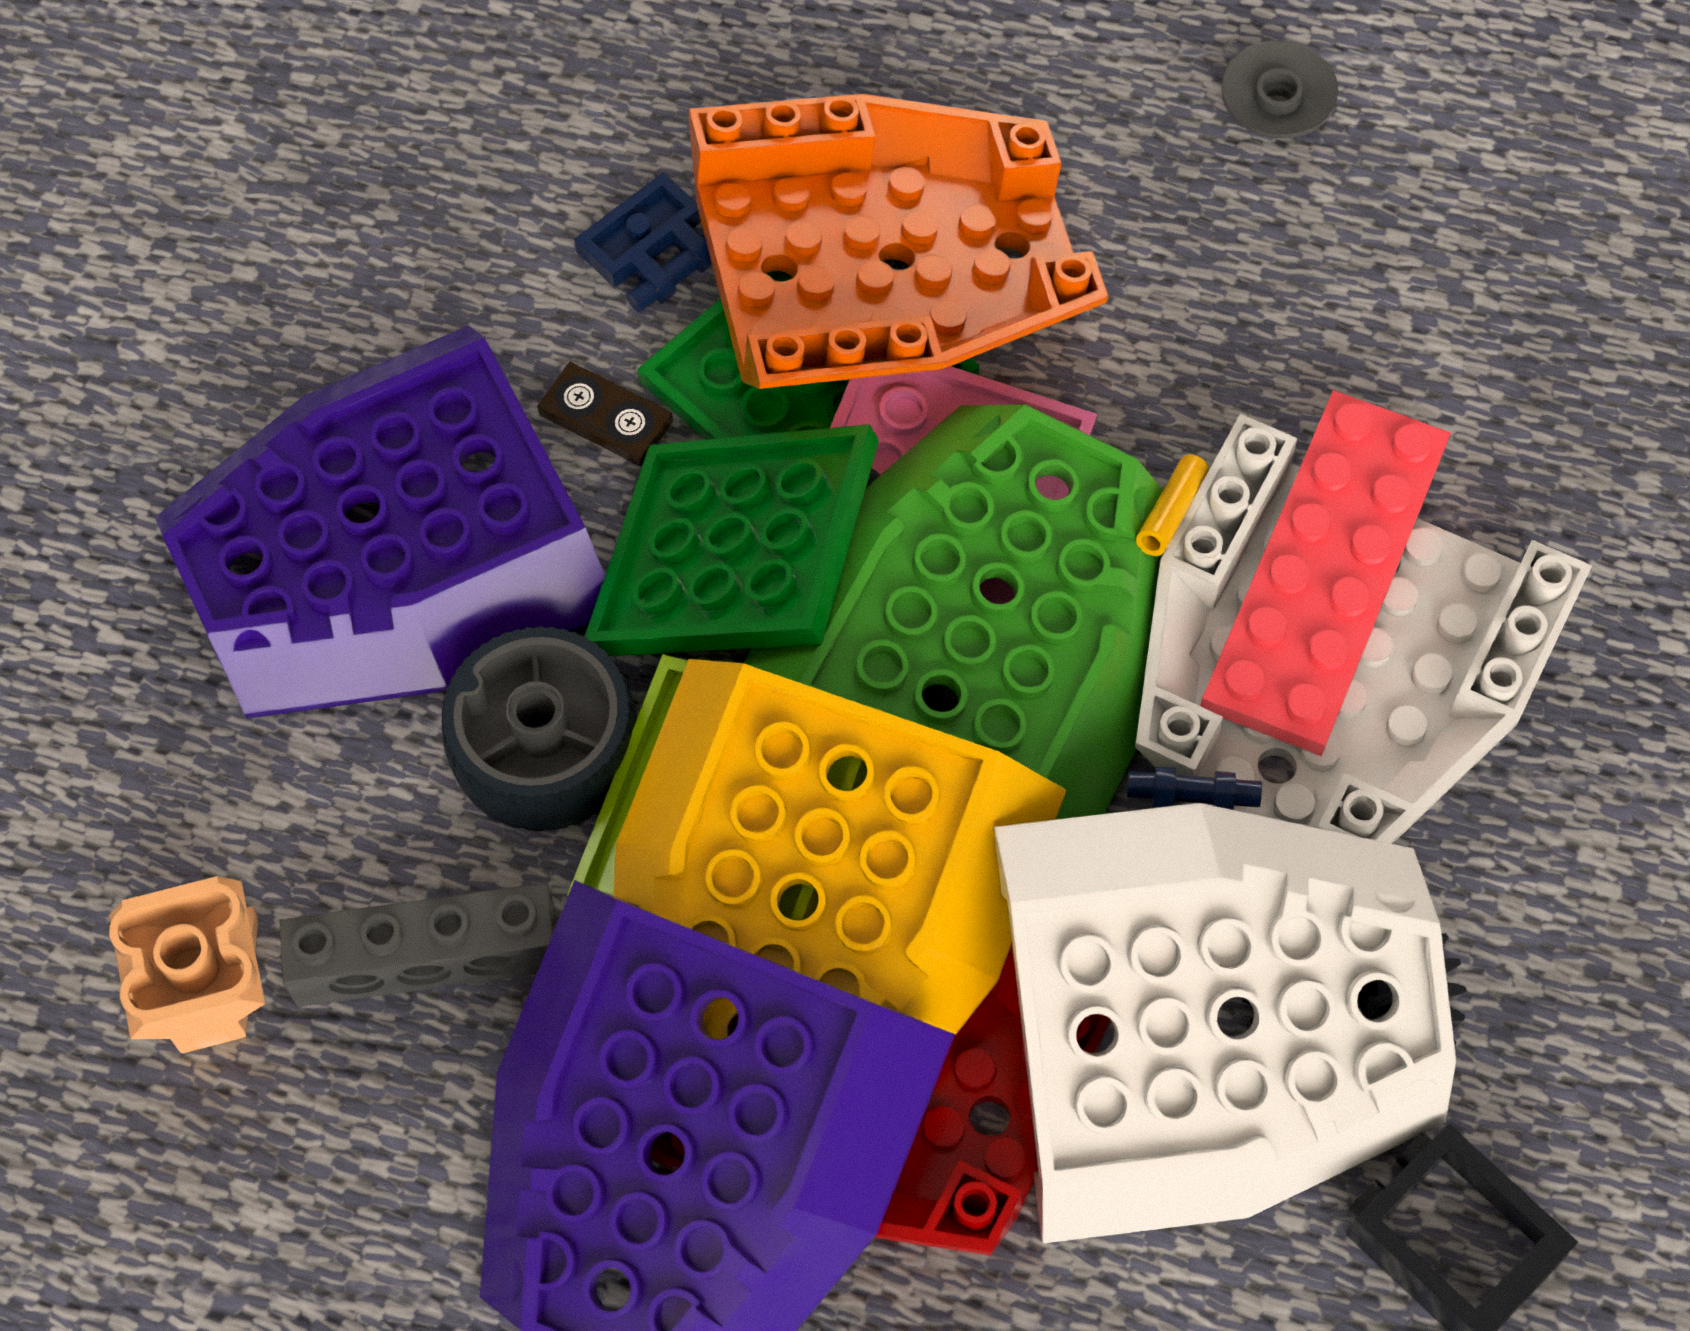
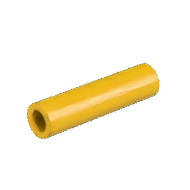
(1172, 505)

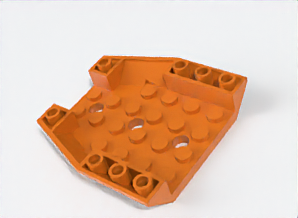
(870, 180)

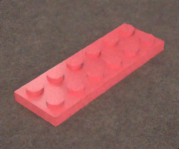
(1325, 573)

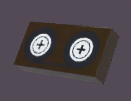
(605, 413)

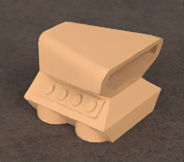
(188, 963)

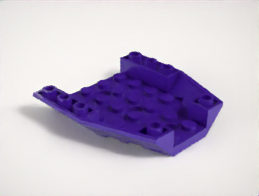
(393, 600)
(782, 1127)

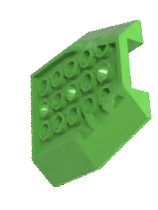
(1035, 677)

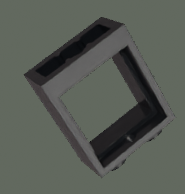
(1421, 1280)

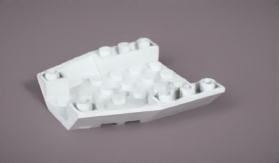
(1433, 687)
(1157, 929)

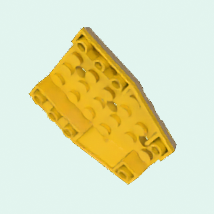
(899, 865)

